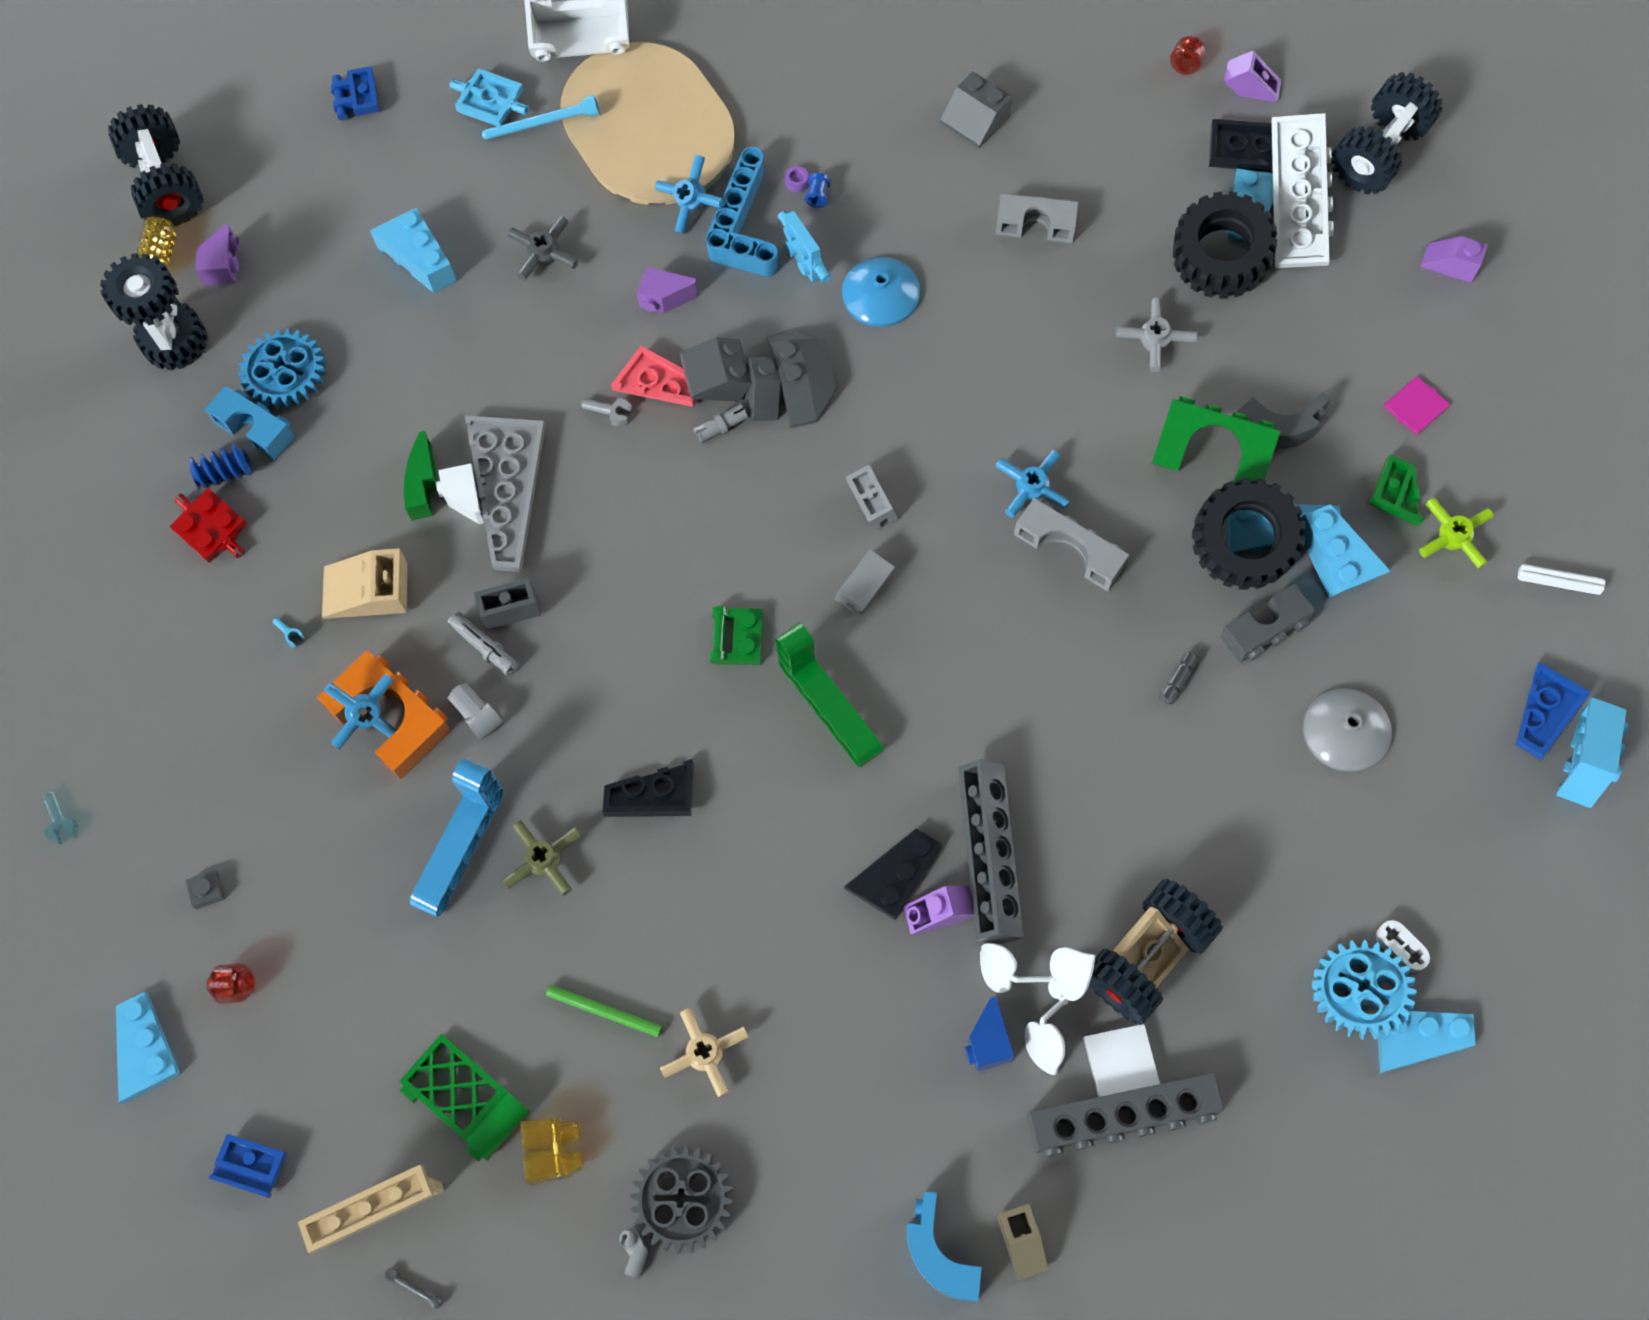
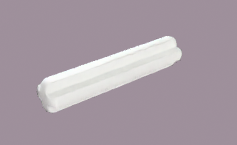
(1561, 579)

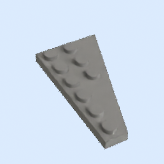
(506, 473)

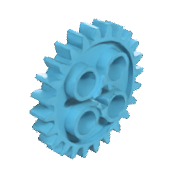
(1378, 969)

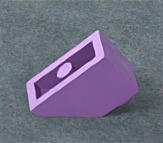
(1252, 78)
(1455, 257)
(665, 290)

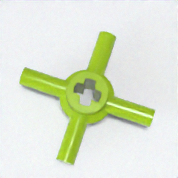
(1456, 533)

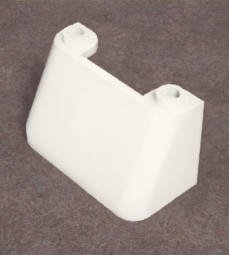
(576, 27)

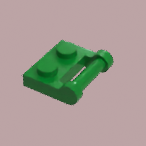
(746, 636)

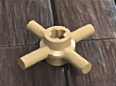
(709, 1064)

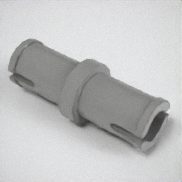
(720, 423)

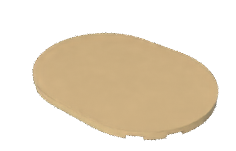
(650, 121)

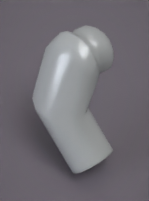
(636, 1250)

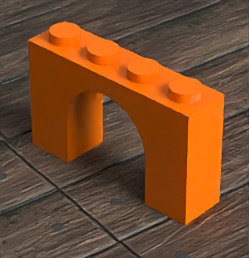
(421, 725)

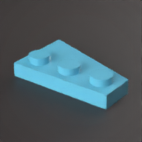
(1254, 184)
(142, 1049)

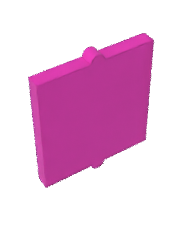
(1416, 405)

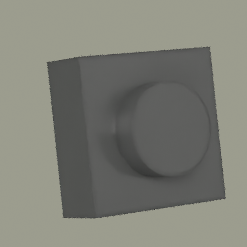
(205, 889)

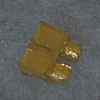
(554, 1163)

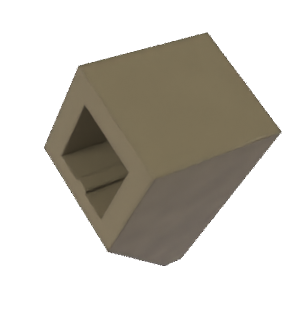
(1023, 1241)

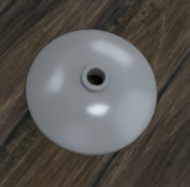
(1337, 742)

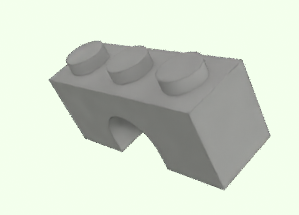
(1055, 214)

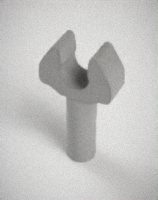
(610, 410)

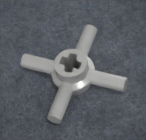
(1156, 334)

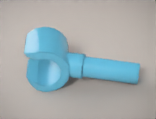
(289, 632)

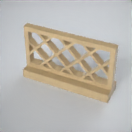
(368, 1208)

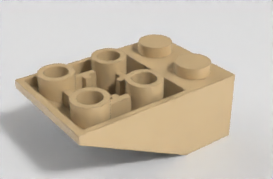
(366, 585)

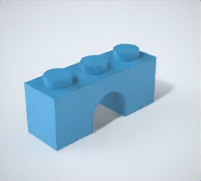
(234, 409)

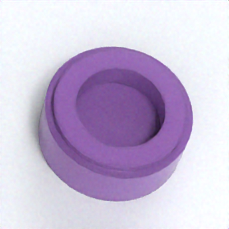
(797, 179)

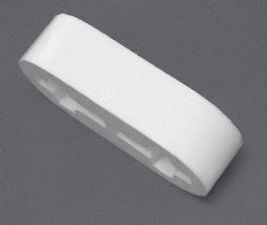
(1407, 941)

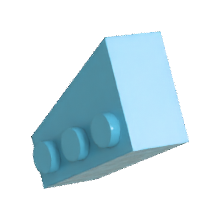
(415, 248)
(1339, 552)
(1595, 753)

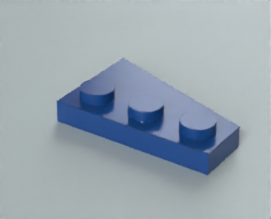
(1548, 710)

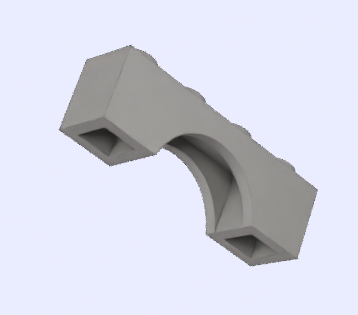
(1044, 525)

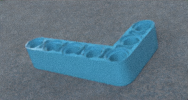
(741, 191)
(461, 837)

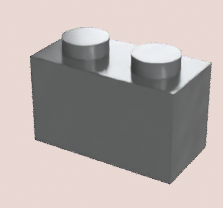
(507, 603)

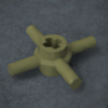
(532, 862)

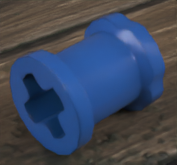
(817, 190)

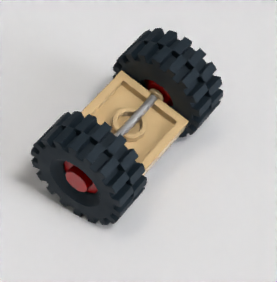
(1152, 948)

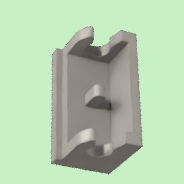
(871, 496)
(864, 582)

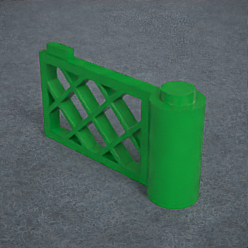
(493, 1122)

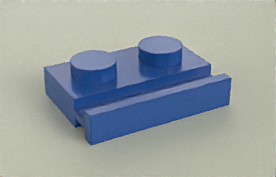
(248, 1165)

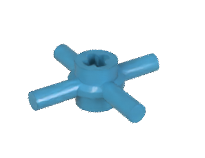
(689, 194)
(1031, 475)
(353, 704)

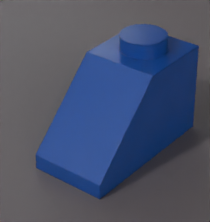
(989, 1039)

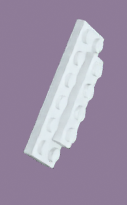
(1301, 190)

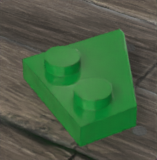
(1397, 490)

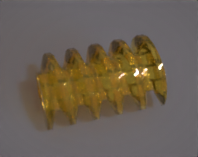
(157, 239)

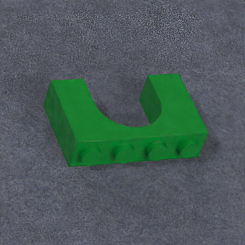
(1185, 419)

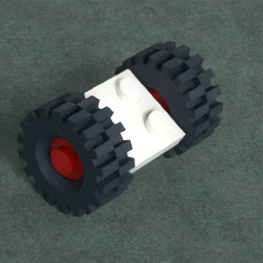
(146, 140)

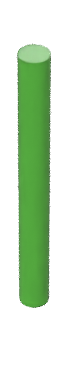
(604, 1011)

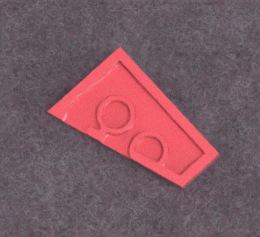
(653, 378)

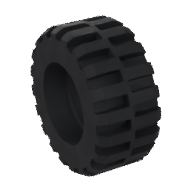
(1231, 214)
(1274, 507)

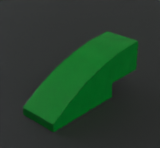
(420, 478)

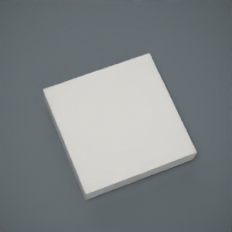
(1121, 1060)

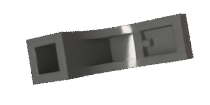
(1294, 428)

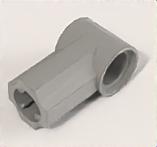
(478, 716)

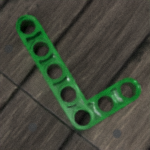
(798, 662)

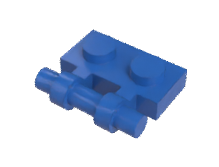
(362, 89)

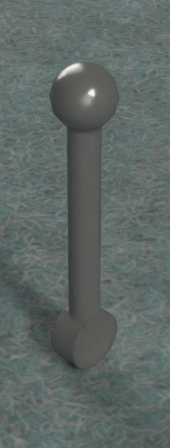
(392, 1275)

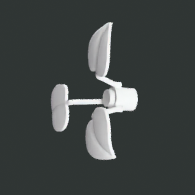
(1069, 981)

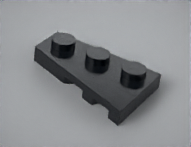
(652, 795)
(895, 874)

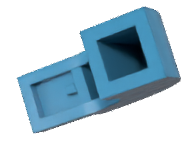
(944, 1275)

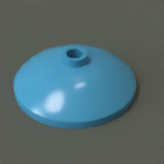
(878, 302)

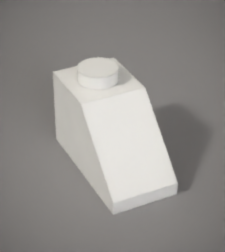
(461, 491)

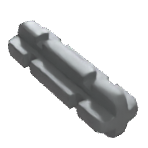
(1179, 678)

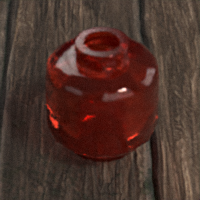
(1188, 55)
(231, 983)

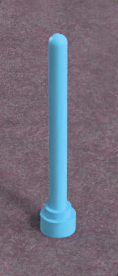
(588, 106)

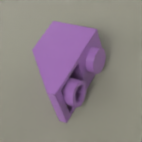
(217, 257)
(939, 909)

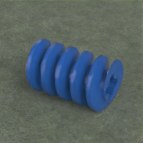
(220, 467)

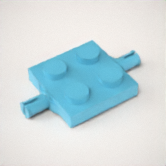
(489, 97)
(803, 248)

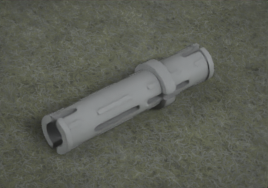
(491, 650)

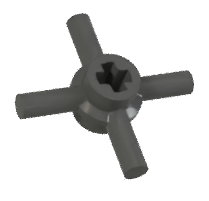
(543, 248)

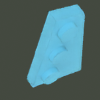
(1424, 1038)

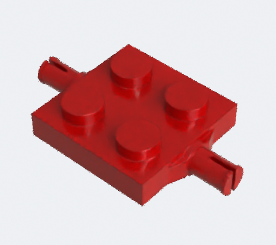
(209, 525)

